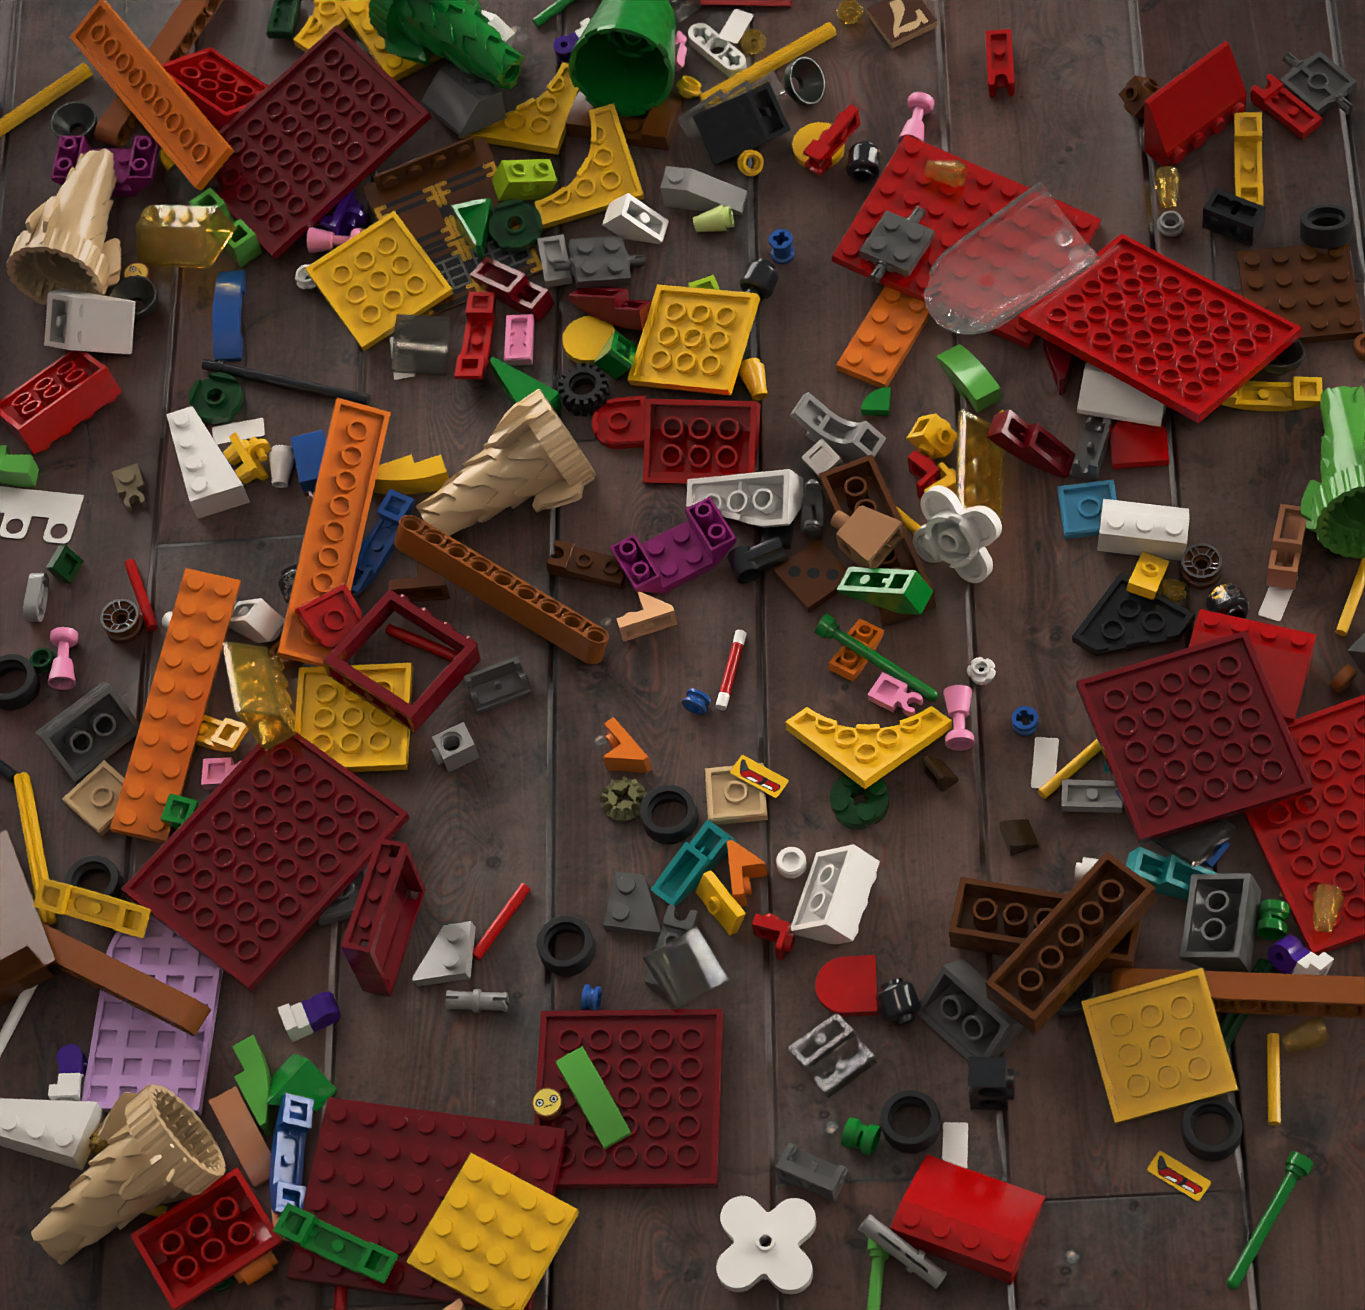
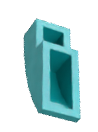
(691, 862)
(1167, 874)

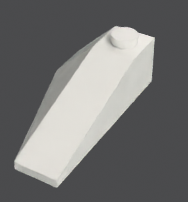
(752, 498)

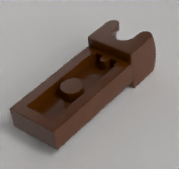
(585, 565)

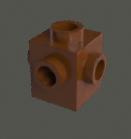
(1136, 92)

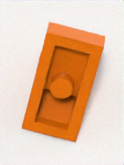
(626, 753)
(743, 867)

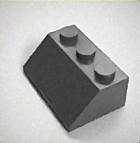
(463, 100)
(89, 731)
(1221, 921)
(963, 1014)

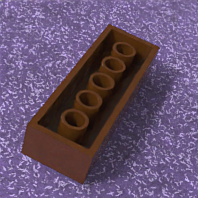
(863, 485)
(1001, 916)
(1070, 942)

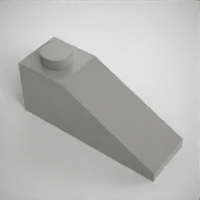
(697, 191)

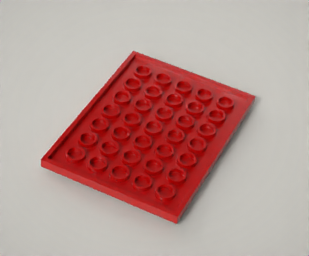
(948, 211)
(1161, 328)
(1322, 832)

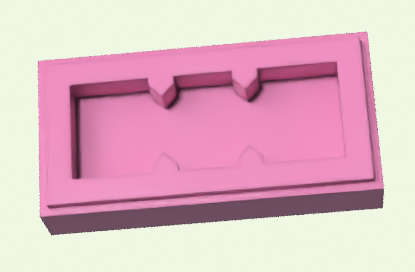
(519, 339)

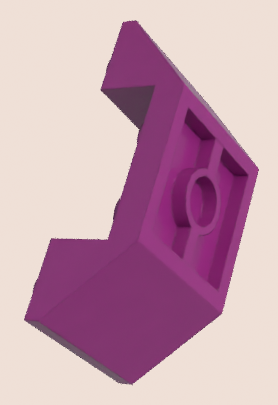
(133, 166)
(677, 553)

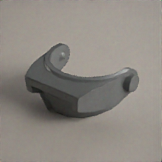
(811, 502)

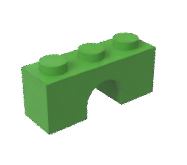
(243, 243)

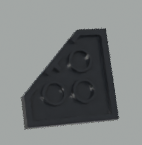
(1131, 621)

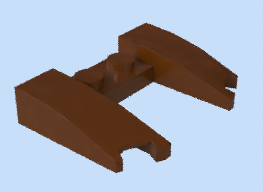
(652, 132)

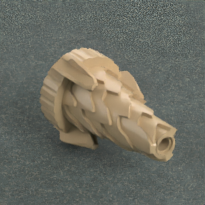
(68, 235)
(523, 458)
(153, 1157)

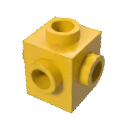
(932, 436)

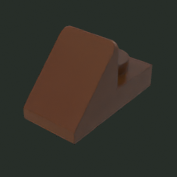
(426, 587)

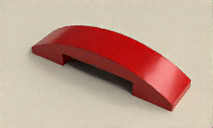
(478, 336)

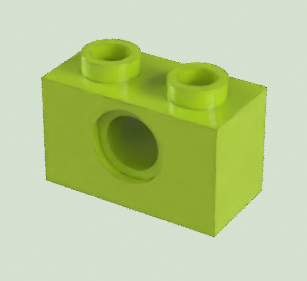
(524, 179)

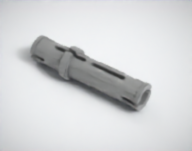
(933, 1274)

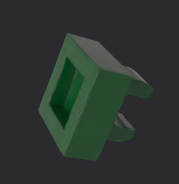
(64, 564)

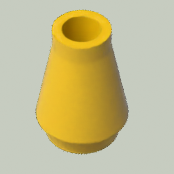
(753, 376)

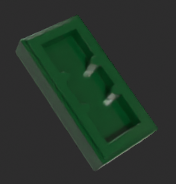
(283, 19)

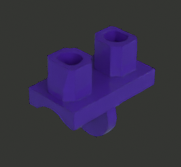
(346, 216)

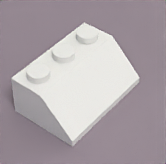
(1113, 399)
(1143, 527)
(835, 895)

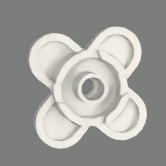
(956, 534)
(782, 1260)

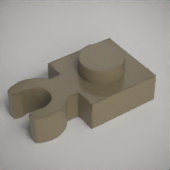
(130, 485)

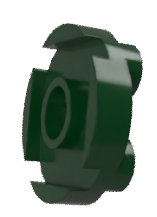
(515, 240)
(219, 411)
(859, 815)

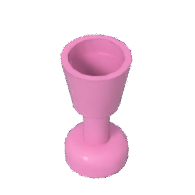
(920, 105)
(324, 240)
(62, 670)
(958, 706)

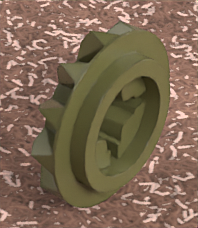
(626, 809)

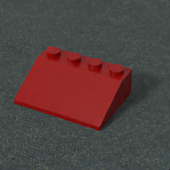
(214, 84)
(1193, 107)
(58, 400)
(699, 439)
(1282, 652)
(967, 1218)
(206, 1239)

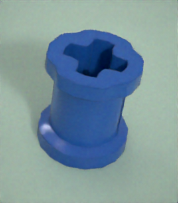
(782, 248)

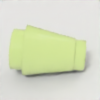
(716, 219)

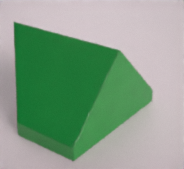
(472, 223)
(300, 1078)

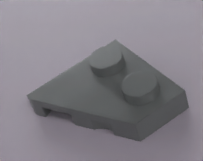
(631, 906)

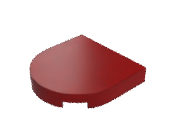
(620, 423)
(1138, 445)
(330, 616)
(849, 986)

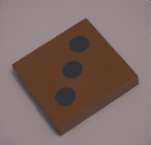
(812, 575)

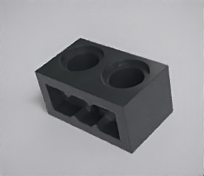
(1233, 217)
(990, 1083)

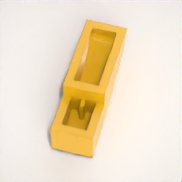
(411, 477)

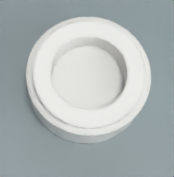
(791, 862)

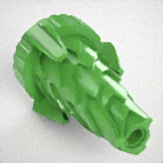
(1338, 503)

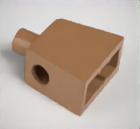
(867, 535)

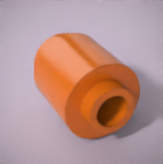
(257, 1269)

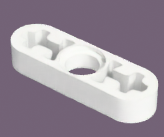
(719, 60)

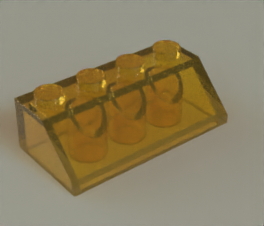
(182, 235)
(978, 465)
(260, 692)

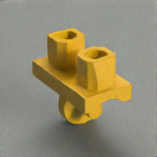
(252, 454)

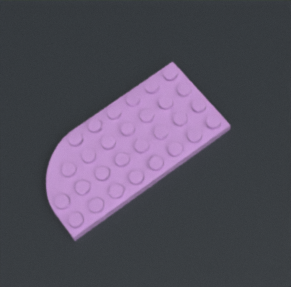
(140, 1050)

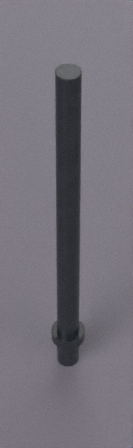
(283, 381)

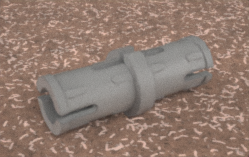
(477, 1001)

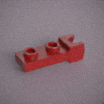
(1000, 61)
(1285, 107)
(831, 140)

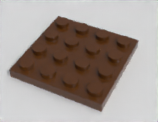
(1305, 287)

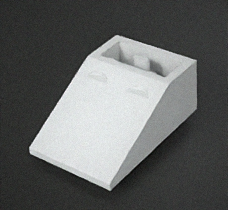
(89, 322)

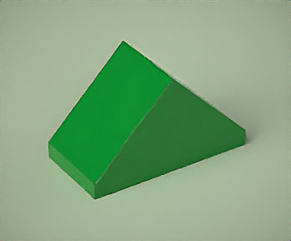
(616, 355)

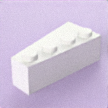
(205, 470)
(50, 1128)

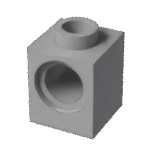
(821, 458)
(454, 736)

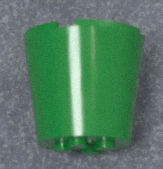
(626, 55)

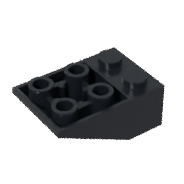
(741, 122)

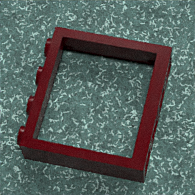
(408, 715)
(383, 917)

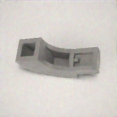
(845, 437)

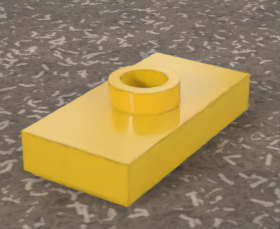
(1147, 575)
(720, 902)

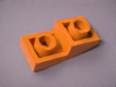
(847, 662)

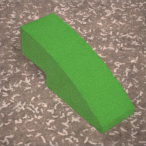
(970, 377)
(17, 469)
(255, 1081)
(593, 1097)

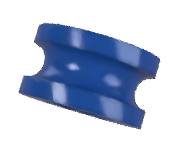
(696, 701)
(1031, 714)
(591, 997)

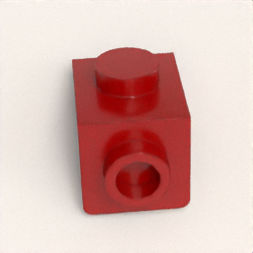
(924, 469)
(774, 929)

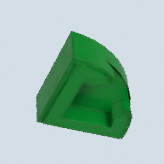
(877, 402)

